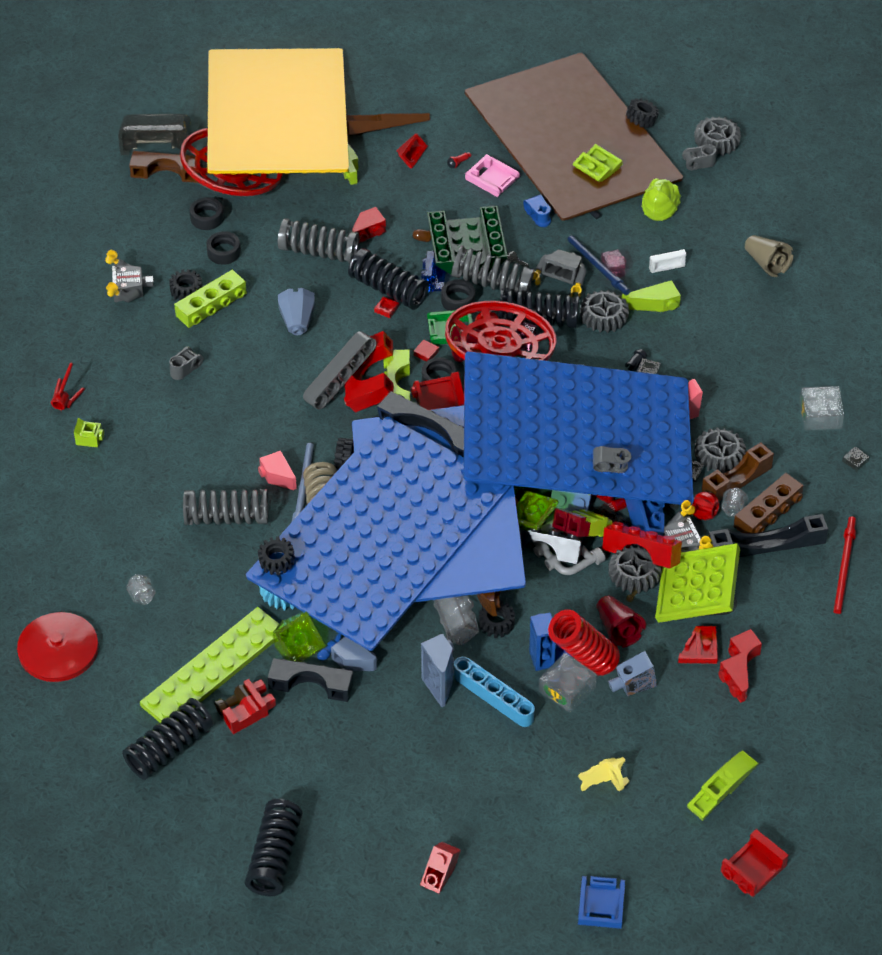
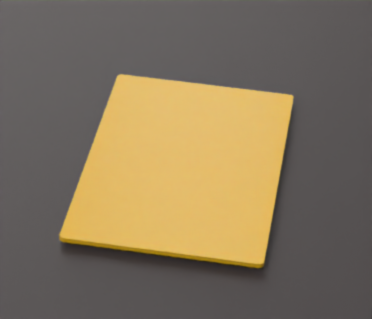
(276, 111)

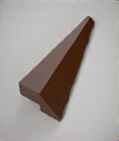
(366, 123)

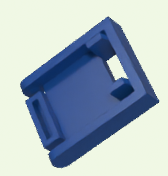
(601, 899)

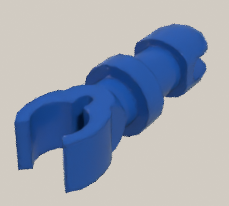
(325, 652)

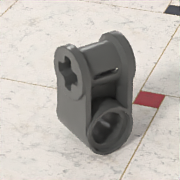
(701, 157)
(184, 363)
(609, 459)

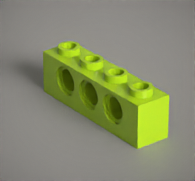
(210, 298)

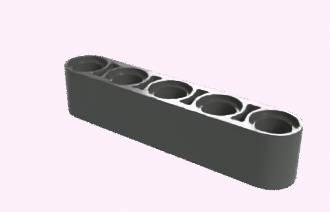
(339, 370)

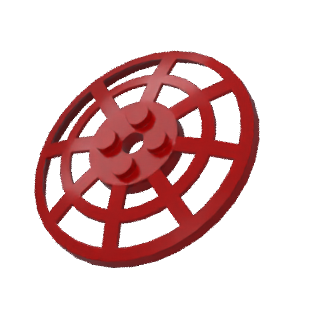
(218, 186)
(508, 339)

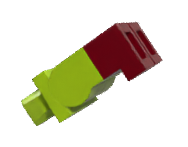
(580, 522)

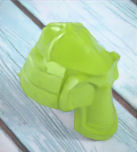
(660, 200)

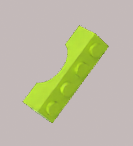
(397, 368)

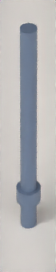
(301, 494)

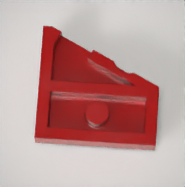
(701, 646)

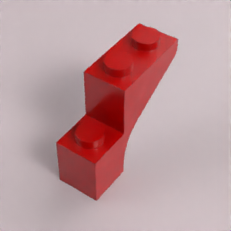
(734, 670)

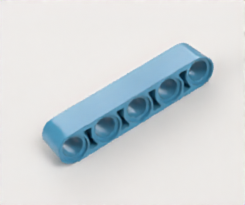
(483, 685)

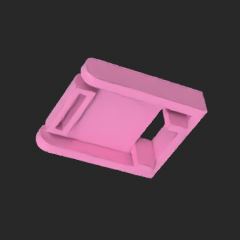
(495, 178)

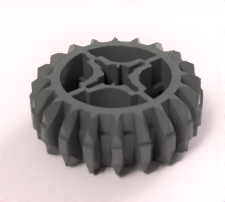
(719, 133)
(604, 311)
(719, 449)
(633, 570)

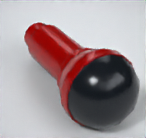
(453, 162)

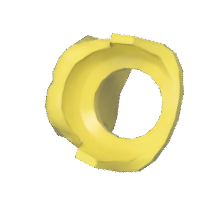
(605, 771)

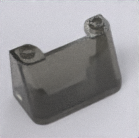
(153, 129)

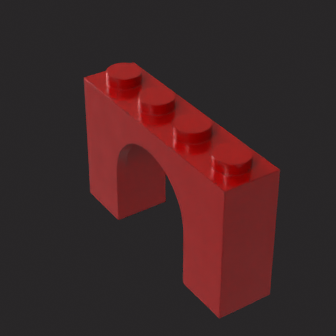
(369, 392)

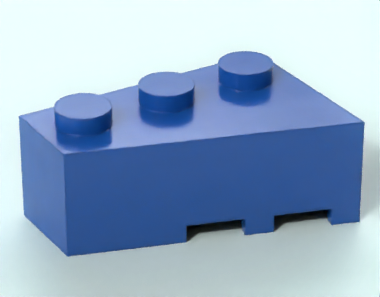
(542, 649)

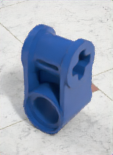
(538, 210)

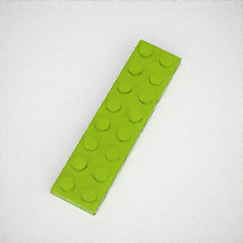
(213, 665)

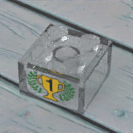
(821, 408)
(567, 682)

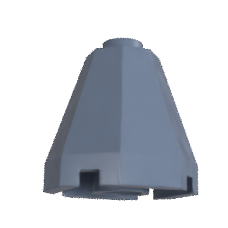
(296, 309)

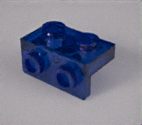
(433, 273)

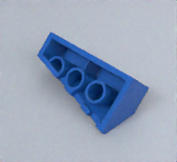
(646, 515)

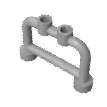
(552, 562)

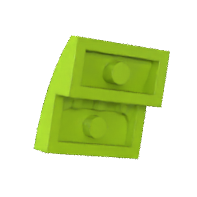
(598, 163)

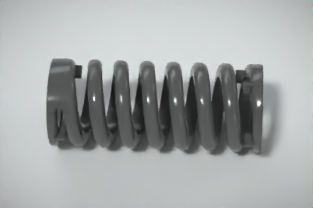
(284, 244)
(462, 268)
(234, 512)

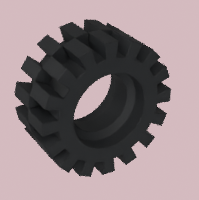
(642, 113)
(184, 278)
(344, 450)
(278, 564)
(497, 628)

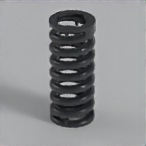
(386, 285)
(551, 313)
(170, 741)
(256, 870)

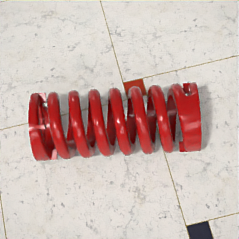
(583, 642)

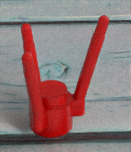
(61, 398)

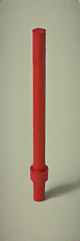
(849, 536)

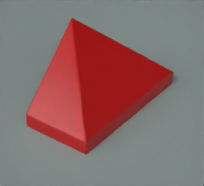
(412, 150)

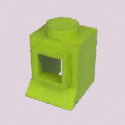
(88, 433)

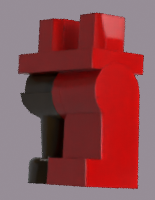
(251, 705)

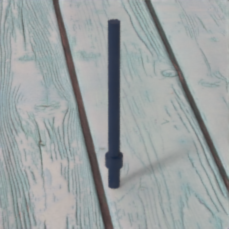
(616, 282)

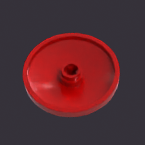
(57, 647)

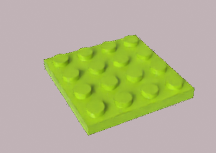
(699, 584)

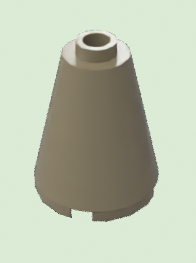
(770, 254)

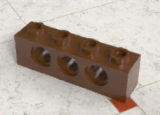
(769, 505)

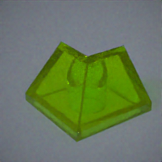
(534, 509)
(297, 638)

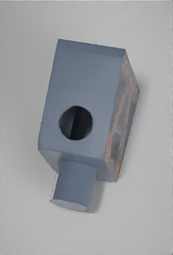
(634, 675)

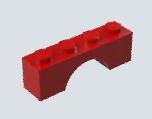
(663, 549)

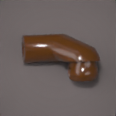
(422, 235)

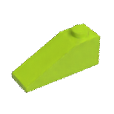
(654, 298)

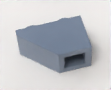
(353, 656)

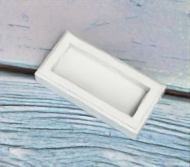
(667, 261)

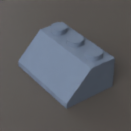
(438, 667)

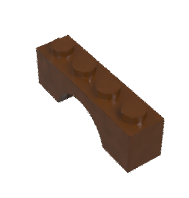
(147, 163)
(754, 463)

